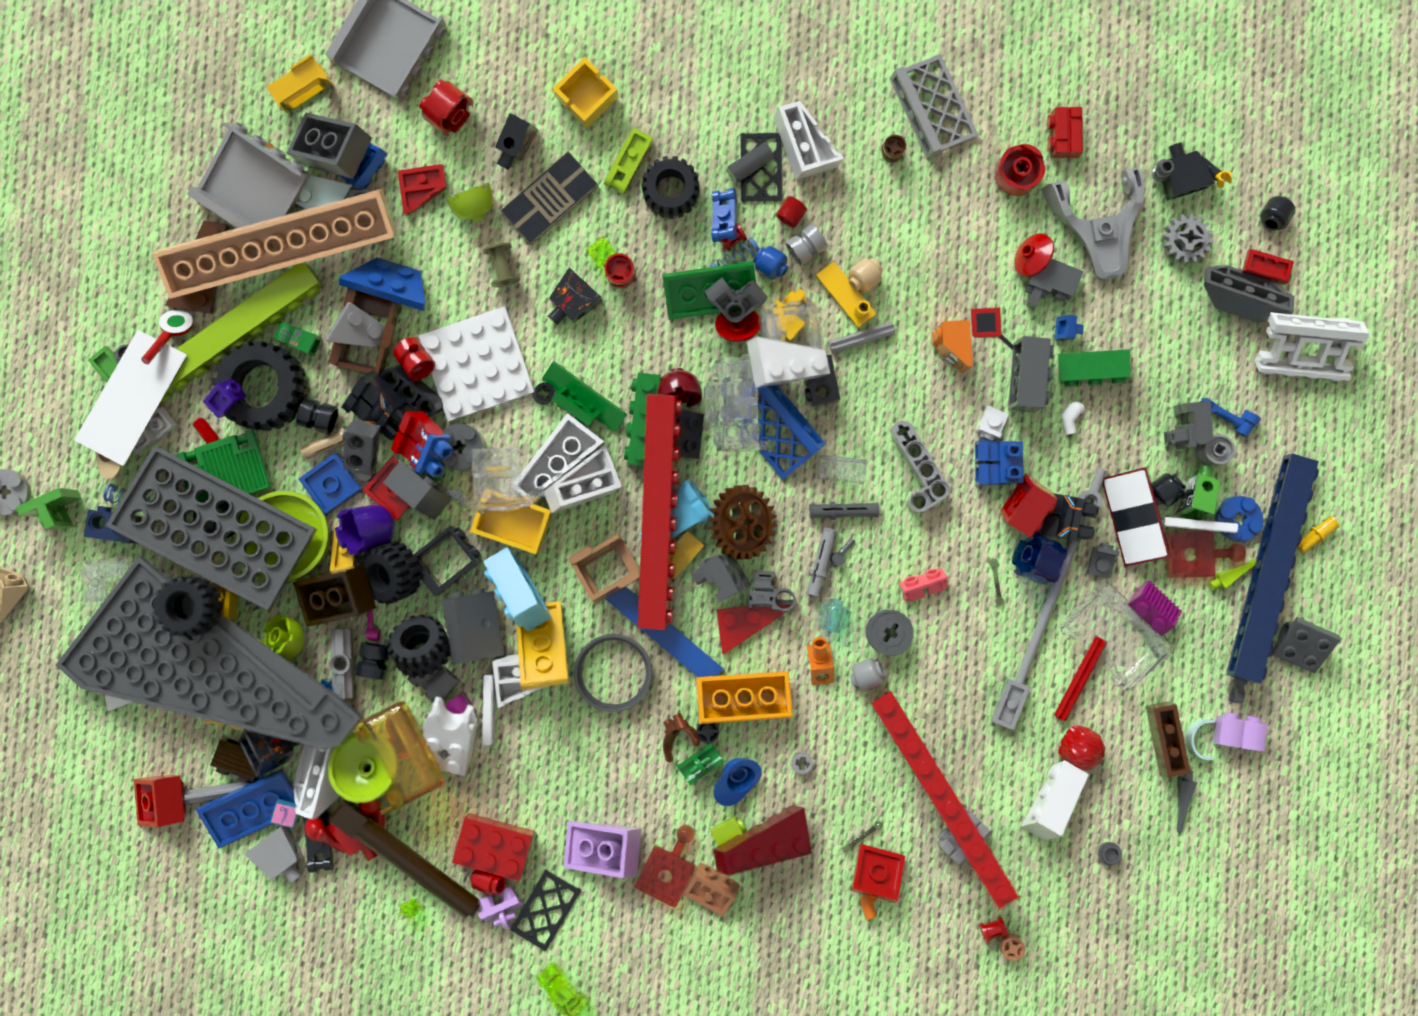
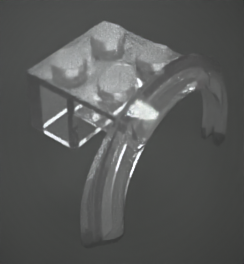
(773, 320)
(496, 482)

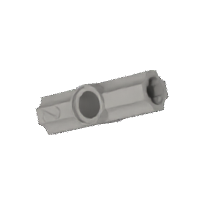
(342, 647)

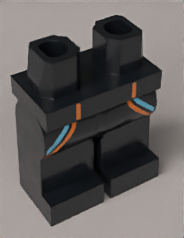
(376, 404)
(1070, 520)

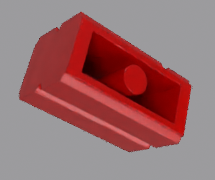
(1066, 132)

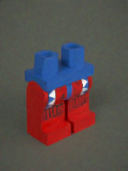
(422, 443)

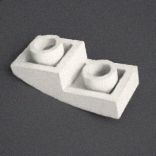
(157, 427)

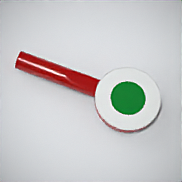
(172, 324)

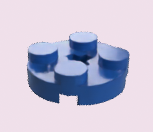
(1252, 515)

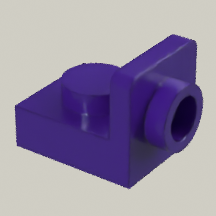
(223, 397)

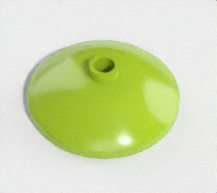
(348, 771)

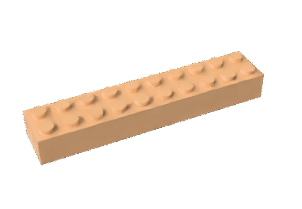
(275, 243)

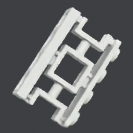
(1311, 330)

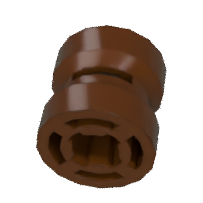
(896, 144)

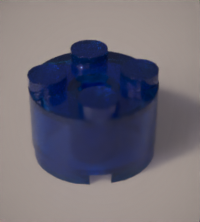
(1039, 559)

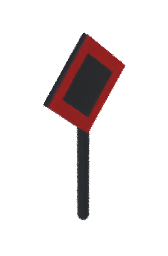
(987, 323)

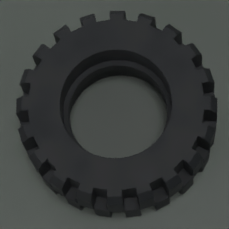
(290, 388)

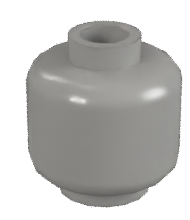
(868, 675)

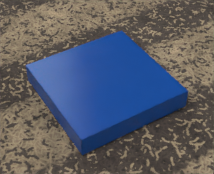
(330, 484)

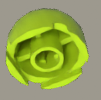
(472, 203)
(284, 636)

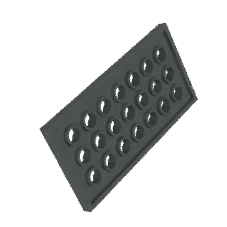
(203, 564)

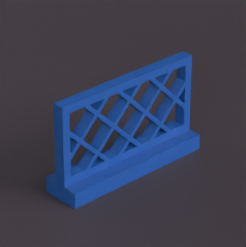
(794, 421)

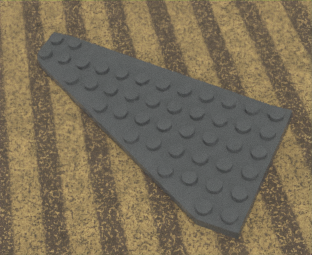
(208, 676)

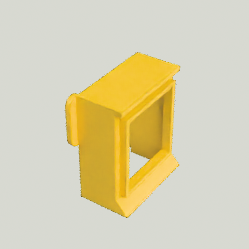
(299, 84)

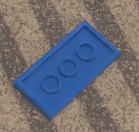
(245, 808)

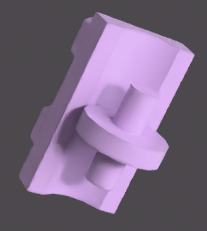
(491, 910)

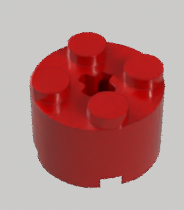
(446, 107)
(1032, 165)

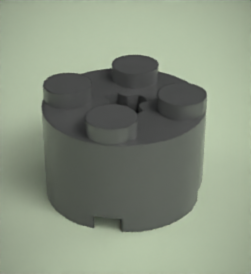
(468, 436)

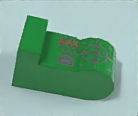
(298, 338)

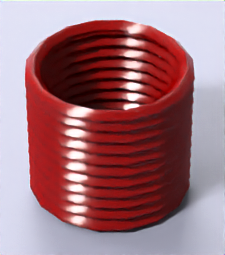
(792, 210)

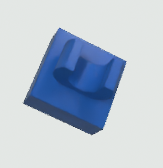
(1067, 328)

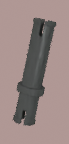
(843, 510)

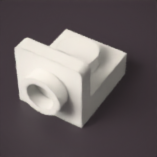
(991, 423)

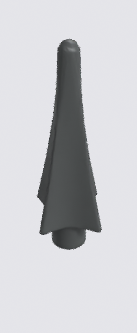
(1186, 788)

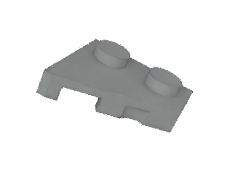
(356, 328)

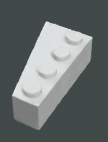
(560, 453)

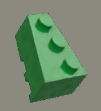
(1095, 367)

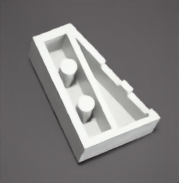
(804, 142)
(784, 362)
(584, 483)
(508, 679)
(1055, 801)

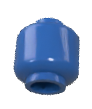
(771, 262)

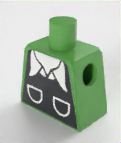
(1200, 495)

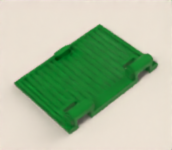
(227, 462)

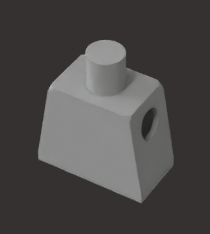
(277, 855)

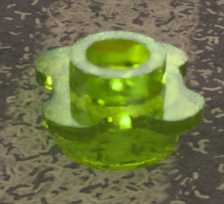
(409, 908)

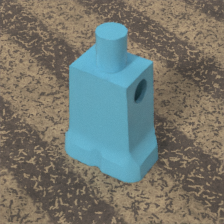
(691, 507)

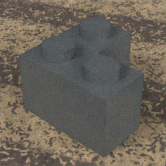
(417, 491)

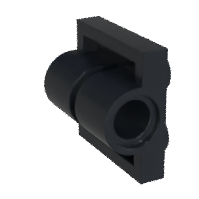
(691, 434)

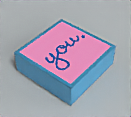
(284, 813)

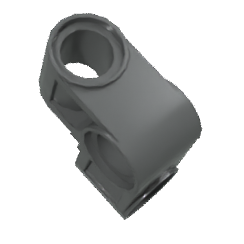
(747, 298)

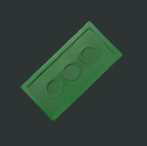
(686, 289)

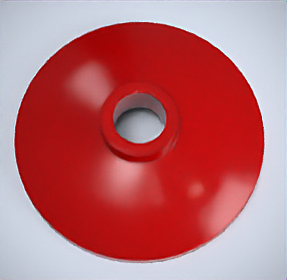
(1034, 255)
(737, 331)

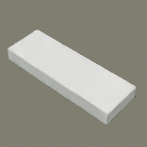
(1200, 524)
(489, 704)

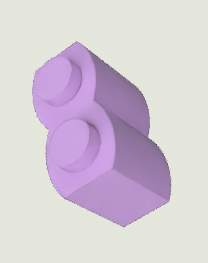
(1240, 733)

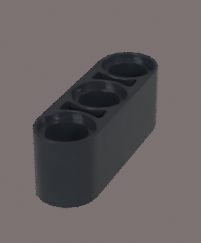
(422, 392)

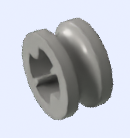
(807, 758)

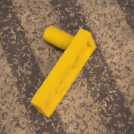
(847, 298)

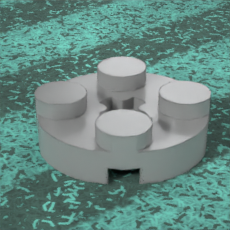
(19, 489)

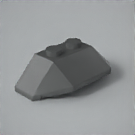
(1246, 294)

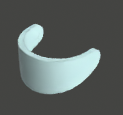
(1190, 737)

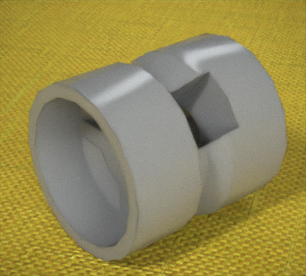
(809, 243)
(1216, 452)

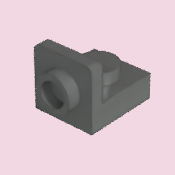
(1102, 560)

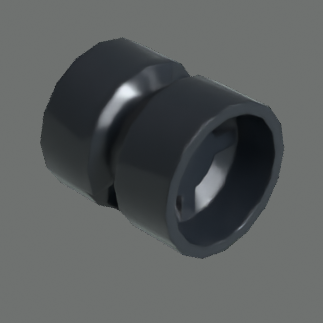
(313, 414)
(373, 661)

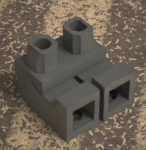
(1195, 425)
(726, 574)

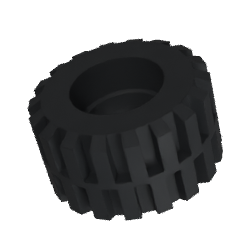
(670, 168)
(391, 572)
(170, 606)
(413, 633)

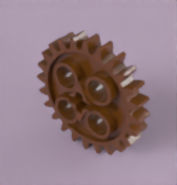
(742, 522)

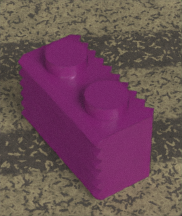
(1155, 608)

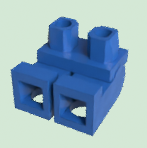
(1010, 460)

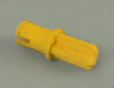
(1318, 534)

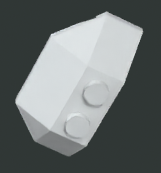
(311, 784)

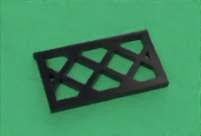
(777, 178)
(553, 928)

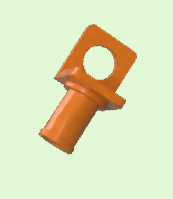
(820, 661)

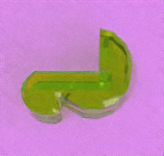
(561, 991)

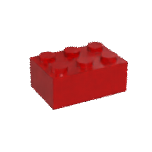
(493, 847)

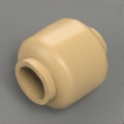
(865, 275)

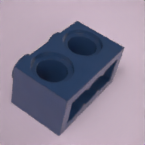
(93, 529)

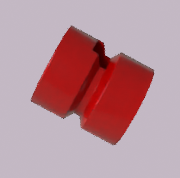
(619, 270)
(414, 358)

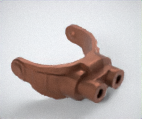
(673, 727)

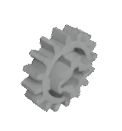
(1195, 232)

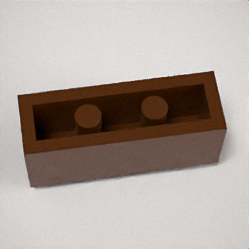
(1168, 739)

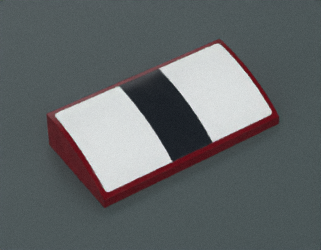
(1136, 517)

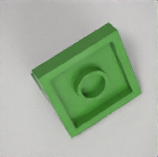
(51, 508)

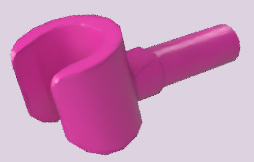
(371, 633)

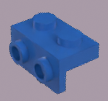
(372, 160)

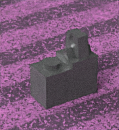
(1055, 279)

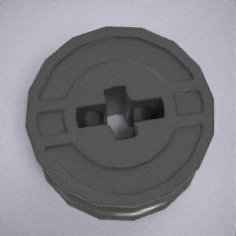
(892, 645)

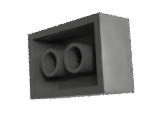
(329, 145)
(1030, 374)

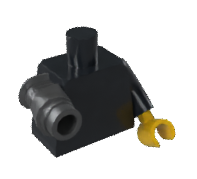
(1187, 173)

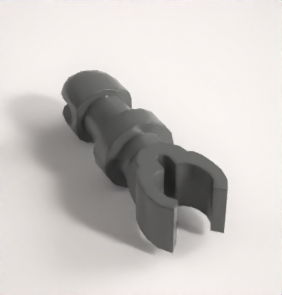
(1237, 692)

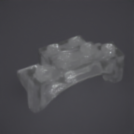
(732, 403)

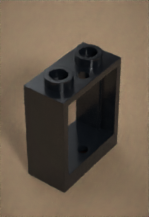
(428, 577)

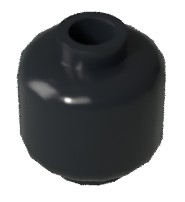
(1277, 213)
(1168, 489)

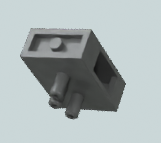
(472, 626)

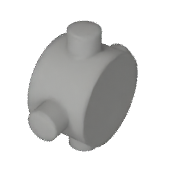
(364, 477)

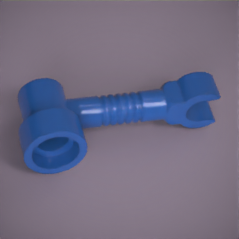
(1244, 423)

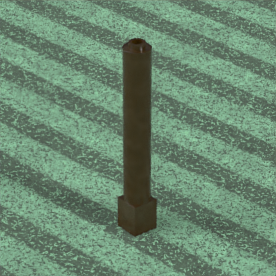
(358, 825)

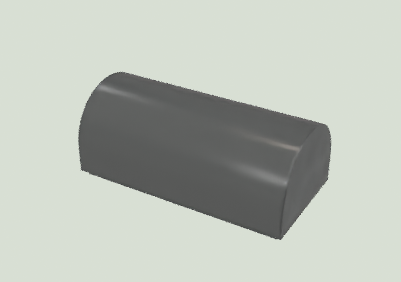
(750, 162)

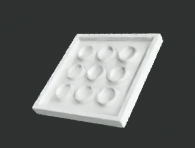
(477, 364)

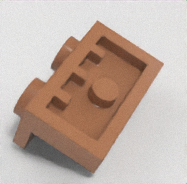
(711, 889)

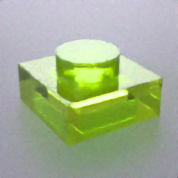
(600, 251)

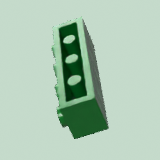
(642, 385)

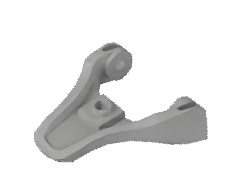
(1105, 237)

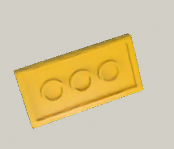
(543, 652)

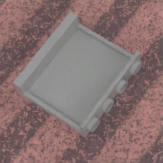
(386, 43)
(249, 180)

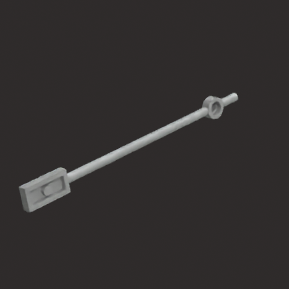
(1015, 692)

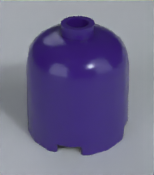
(364, 528)

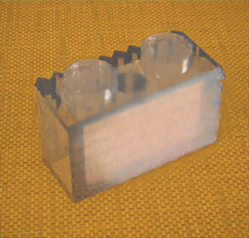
(841, 469)

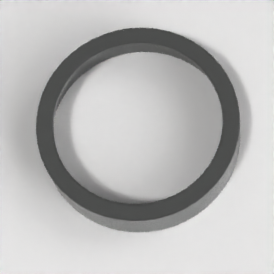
(593, 701)

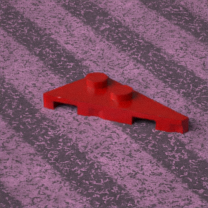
(740, 623)

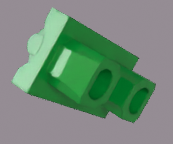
(700, 763)

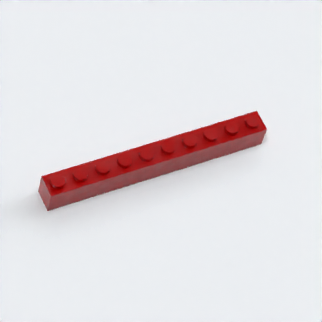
(658, 511)
(945, 800)

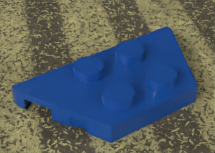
(388, 282)

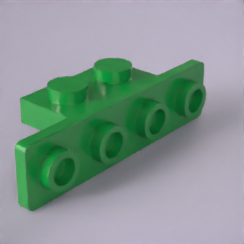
(581, 399)

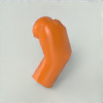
(867, 905)

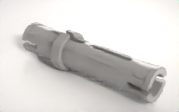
(821, 563)

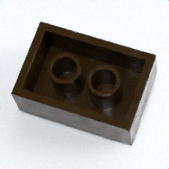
(334, 595)

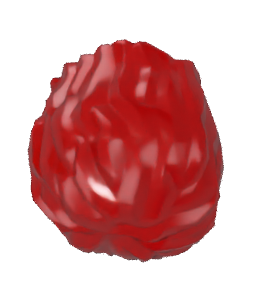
(1082, 747)

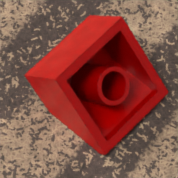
(1028, 506)
(159, 800)

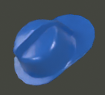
(737, 780)

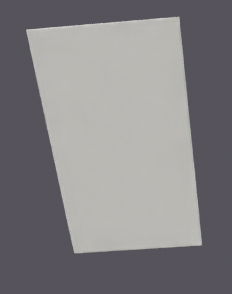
(129, 399)

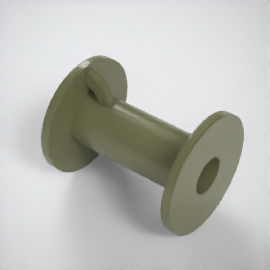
(501, 265)

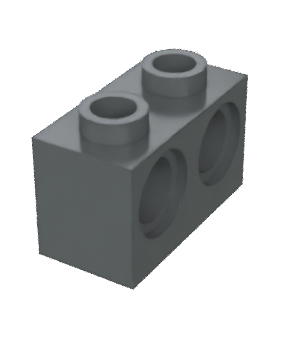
(360, 447)

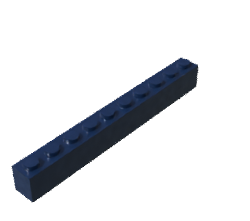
(1272, 568)

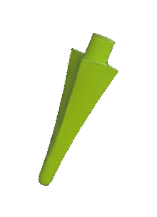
(1226, 578)

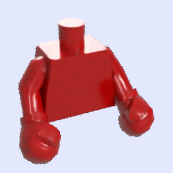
(338, 839)

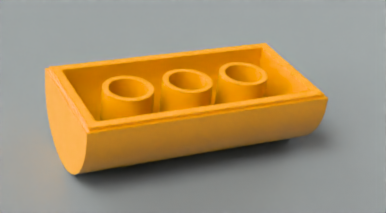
(743, 697)

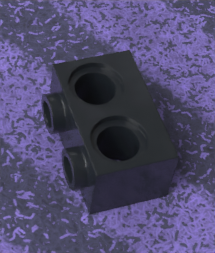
(828, 382)

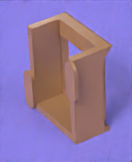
(587, 555)

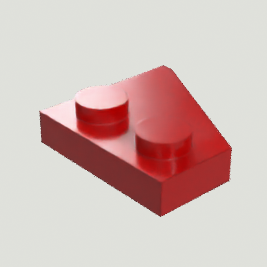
(420, 186)

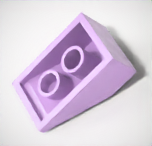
(602, 849)

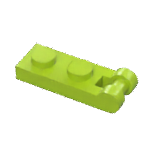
(628, 160)

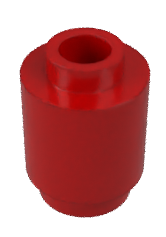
(487, 882)

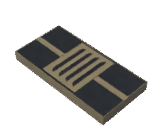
(549, 198)

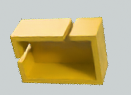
(518, 528)

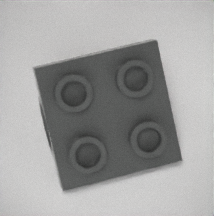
(1305, 644)

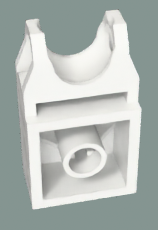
(451, 737)

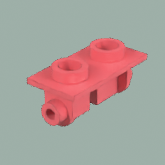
(934, 580)

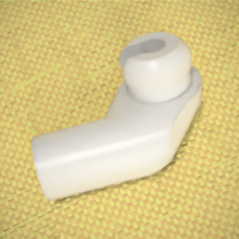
(1070, 415)

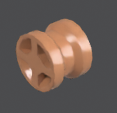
(1015, 951)

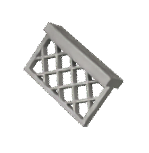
(915, 108)

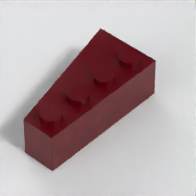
(771, 842)

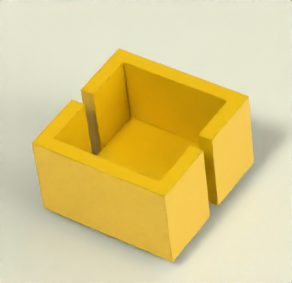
(583, 93)

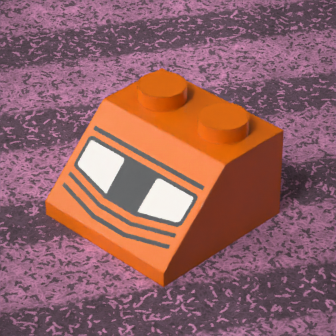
(954, 343)

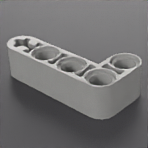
(915, 464)

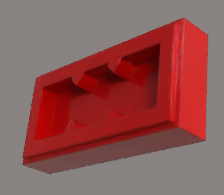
(1267, 266)

